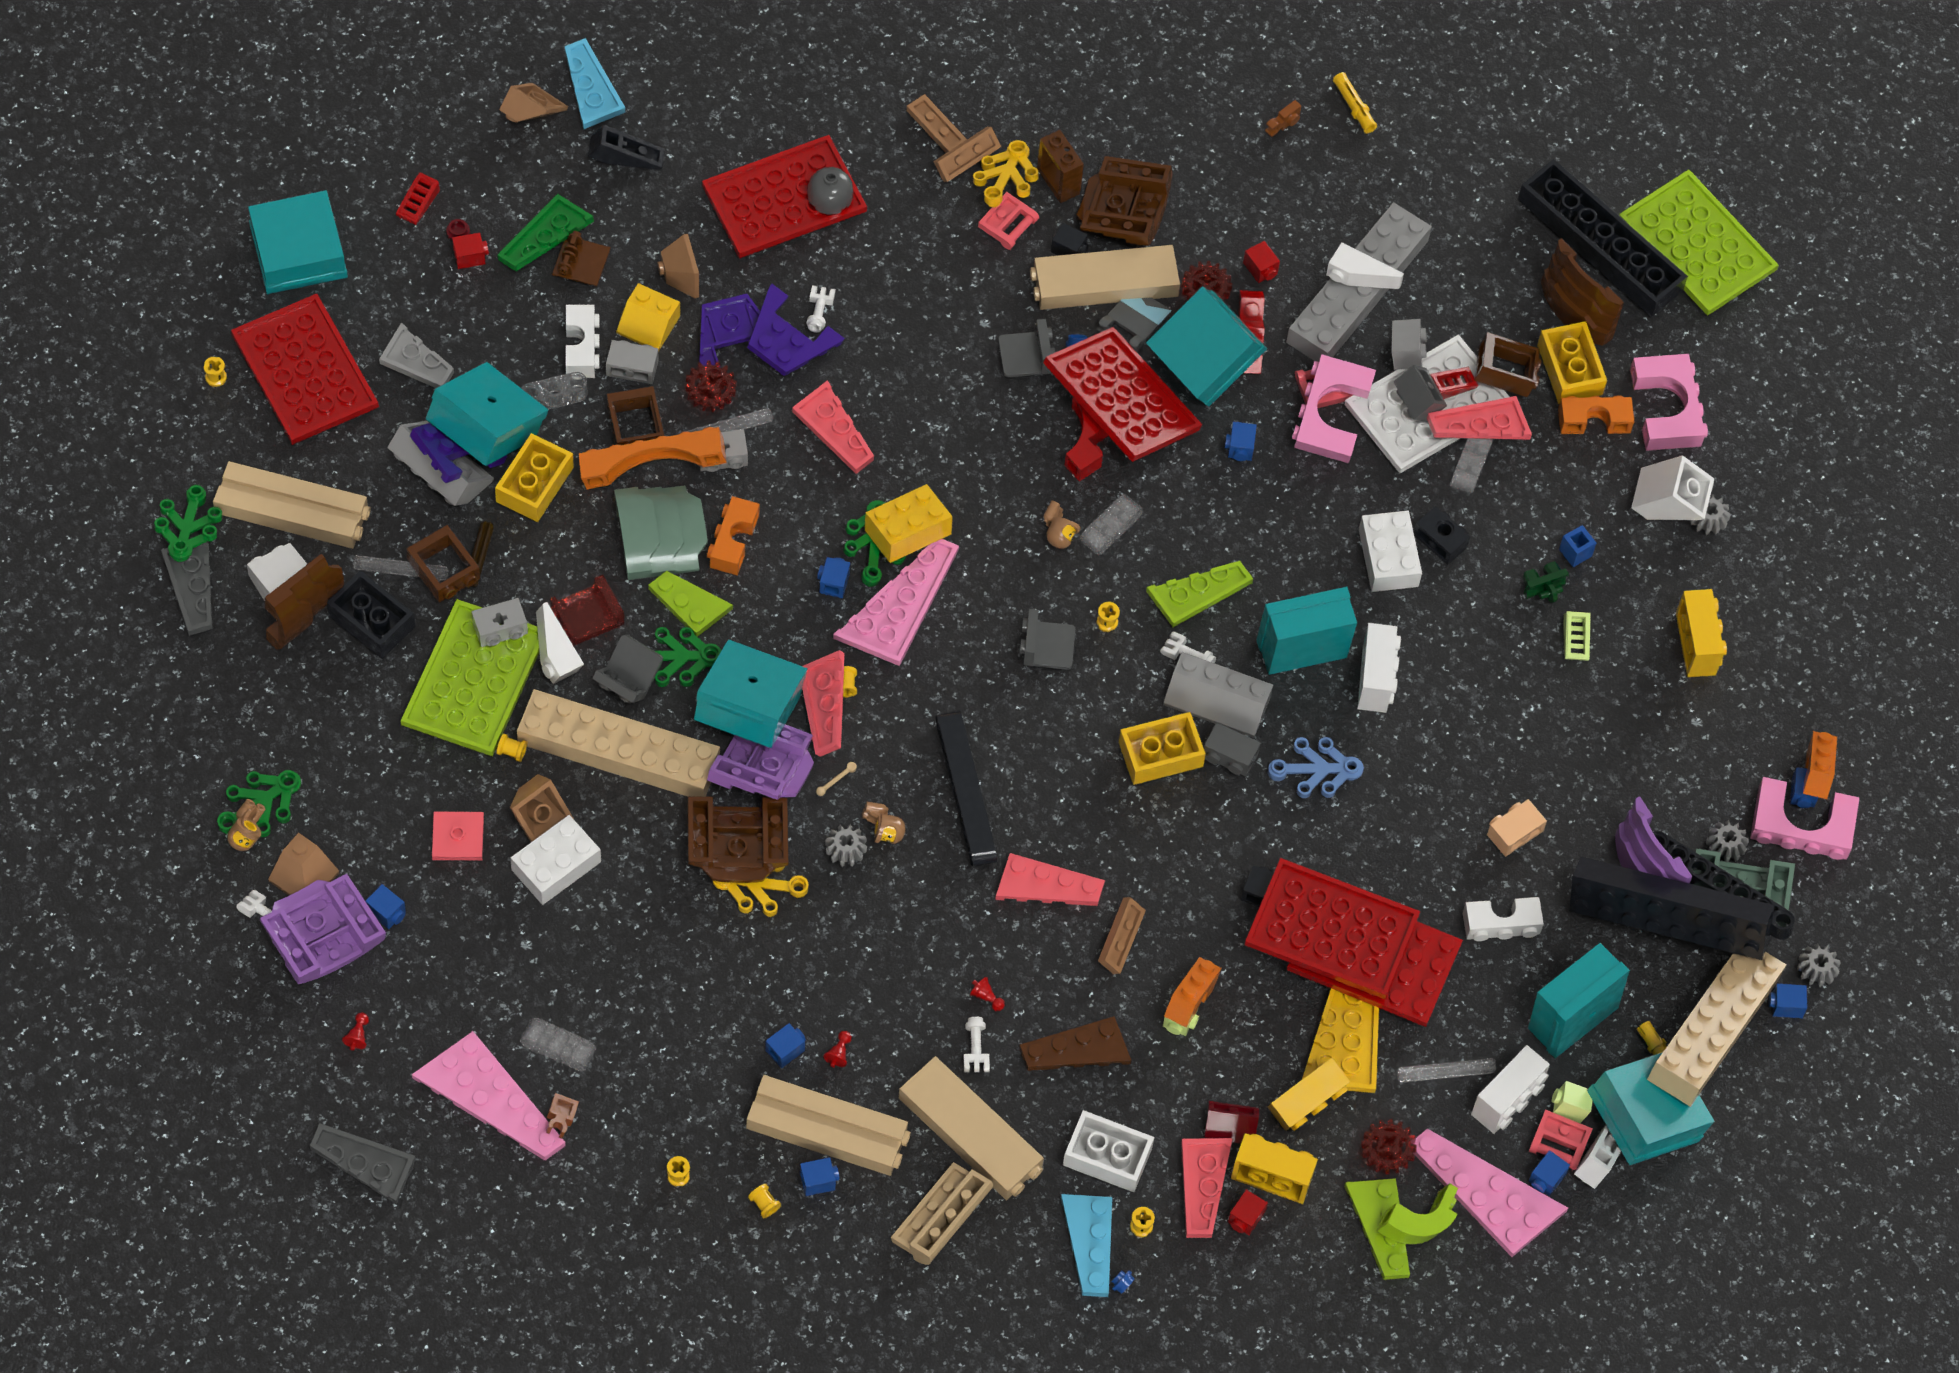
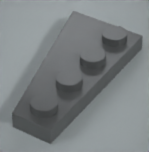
(192, 587)
(367, 1161)

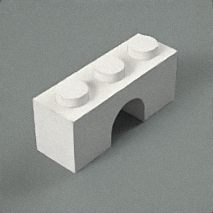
(581, 324)
(1483, 923)

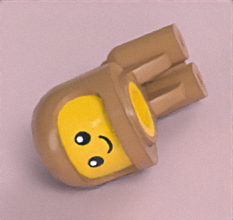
(1060, 529)
(887, 827)
(245, 830)

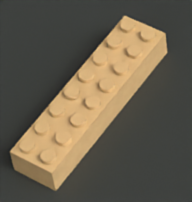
(617, 744)
(1715, 1025)

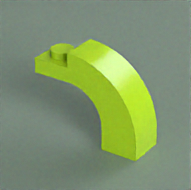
(1414, 1228)

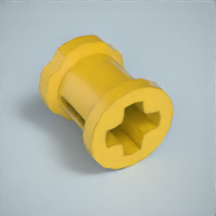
(212, 374)
(1103, 612)
(849, 681)
(511, 747)
(678, 1163)
(764, 1200)
(1136, 1225)

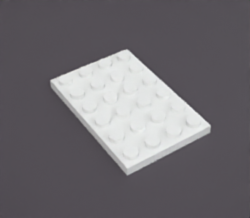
(1386, 414)

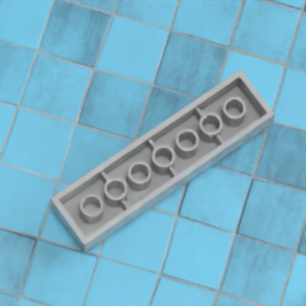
(1342, 308)

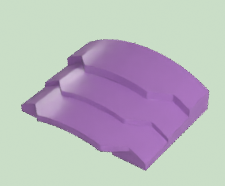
(765, 770)
(1641, 850)
(322, 928)

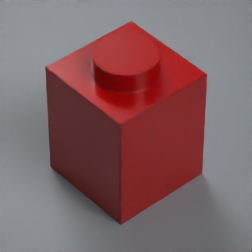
(469, 250)
(1261, 262)
(1247, 1213)

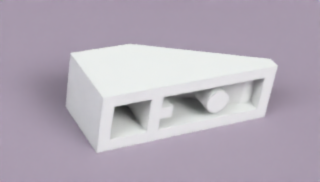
(1359, 269)
(556, 651)
(1598, 1159)

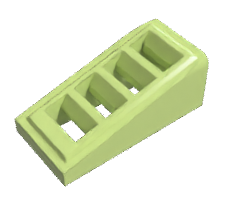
(1579, 617)

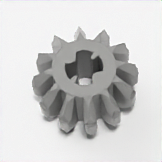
(1715, 518)
(1726, 832)
(846, 853)
(1809, 965)

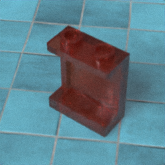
(588, 612)

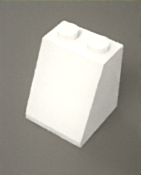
(1673, 491)
(274, 568)

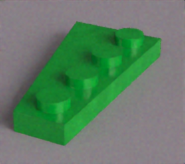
(544, 232)

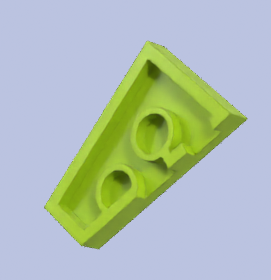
(688, 602)

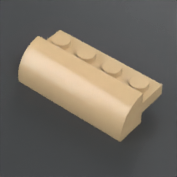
(941, 1213)

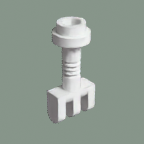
(816, 321)
(1177, 646)
(253, 904)
(976, 1025)

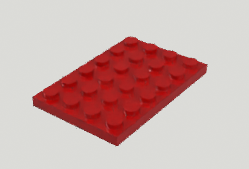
(769, 198)
(304, 368)
(1122, 394)
(1332, 928)
(1416, 981)

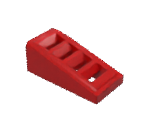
(425, 186)
(1452, 389)

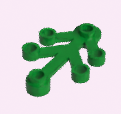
(182, 547)
(866, 578)
(681, 656)
(263, 797)

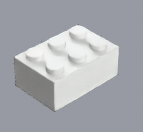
(1390, 551)
(1378, 667)
(555, 859)
(1511, 1090)
(1108, 1151)

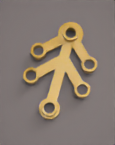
(1016, 152)
(757, 890)

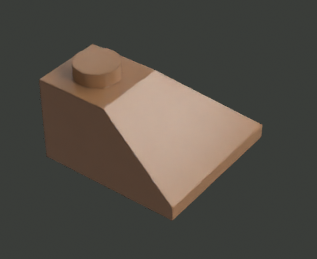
(529, 102)
(680, 267)
(538, 806)
(301, 865)

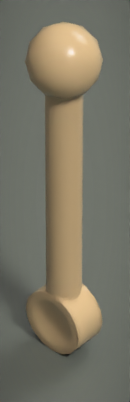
(851, 767)

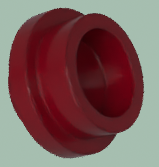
(457, 228)

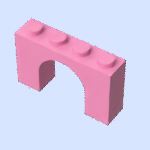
(1676, 375)
(1314, 433)
(1773, 827)

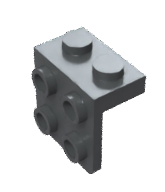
(1025, 352)
(1047, 643)
(629, 670)

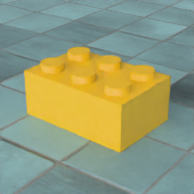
(1572, 361)
(534, 477)
(908, 523)
(1700, 633)
(1161, 748)
(1309, 1095)
(1274, 1168)

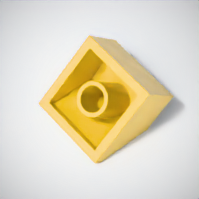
(648, 317)

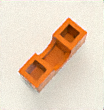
(1614, 411)
(739, 517)
(1820, 764)
(1192, 991)

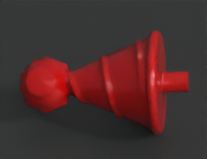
(984, 991)
(356, 1037)
(837, 1054)

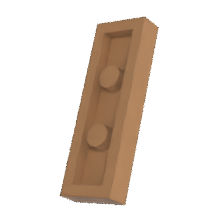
(935, 123)
(967, 154)
(1121, 935)

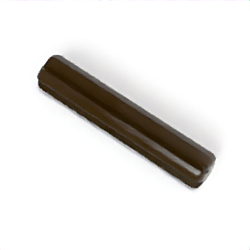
(482, 544)

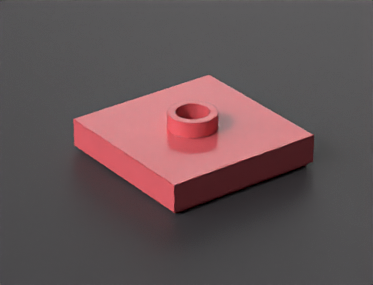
(458, 836)

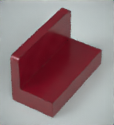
(1230, 1121)

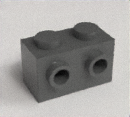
(1419, 393)
(1231, 749)

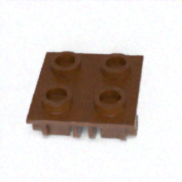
(581, 260)

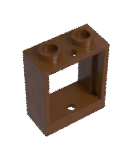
(1060, 168)
(1512, 351)
(633, 400)
(430, 546)

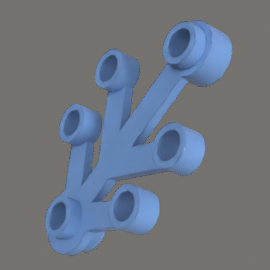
(1318, 767)

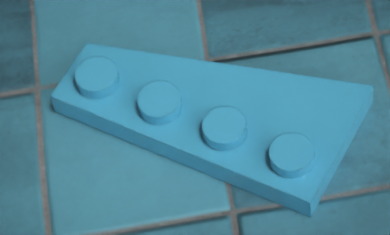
(592, 87)
(1090, 1235)

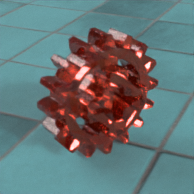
(1209, 277)
(710, 376)
(1391, 1136)

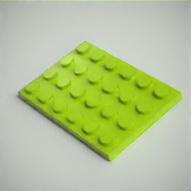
(1701, 241)
(468, 687)

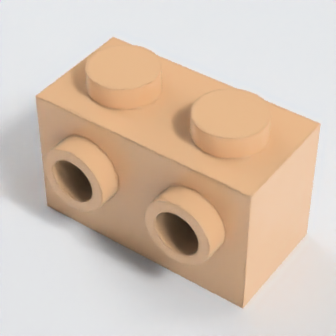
(1516, 827)

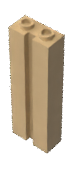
(1105, 277)
(292, 505)
(828, 1125)
(971, 1128)

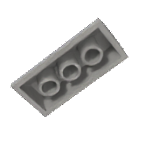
(456, 492)
(1218, 694)

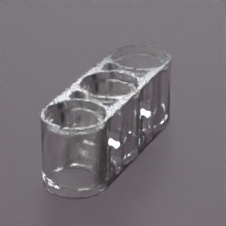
(563, 385)
(1471, 464)
(1111, 524)
(558, 1044)

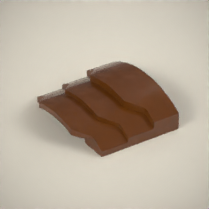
(1126, 200)
(1578, 297)
(300, 599)
(737, 841)

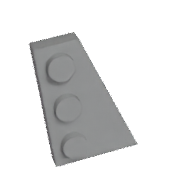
(412, 358)

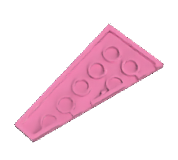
(897, 610)
(485, 1090)
(1498, 1201)

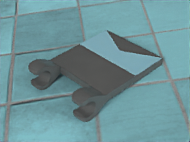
(1137, 317)

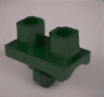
(1547, 585)

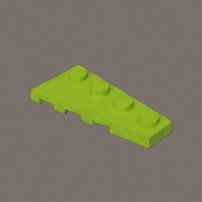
(1193, 594)
(1370, 1204)

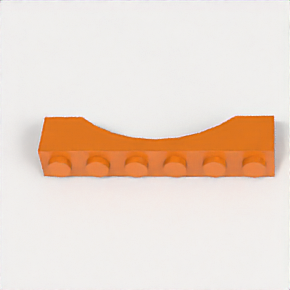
(605, 465)

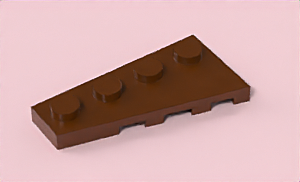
(1085, 1045)

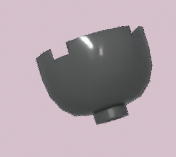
(830, 190)

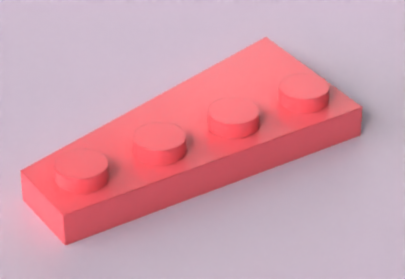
(1482, 420)
(829, 422)
(825, 701)
(1035, 880)
(1203, 1178)

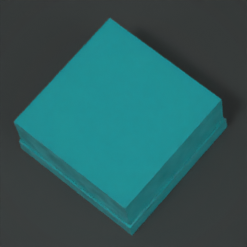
(297, 242)
(1206, 345)
(485, 413)
(1306, 630)
(749, 693)
(1578, 1000)
(1644, 1116)

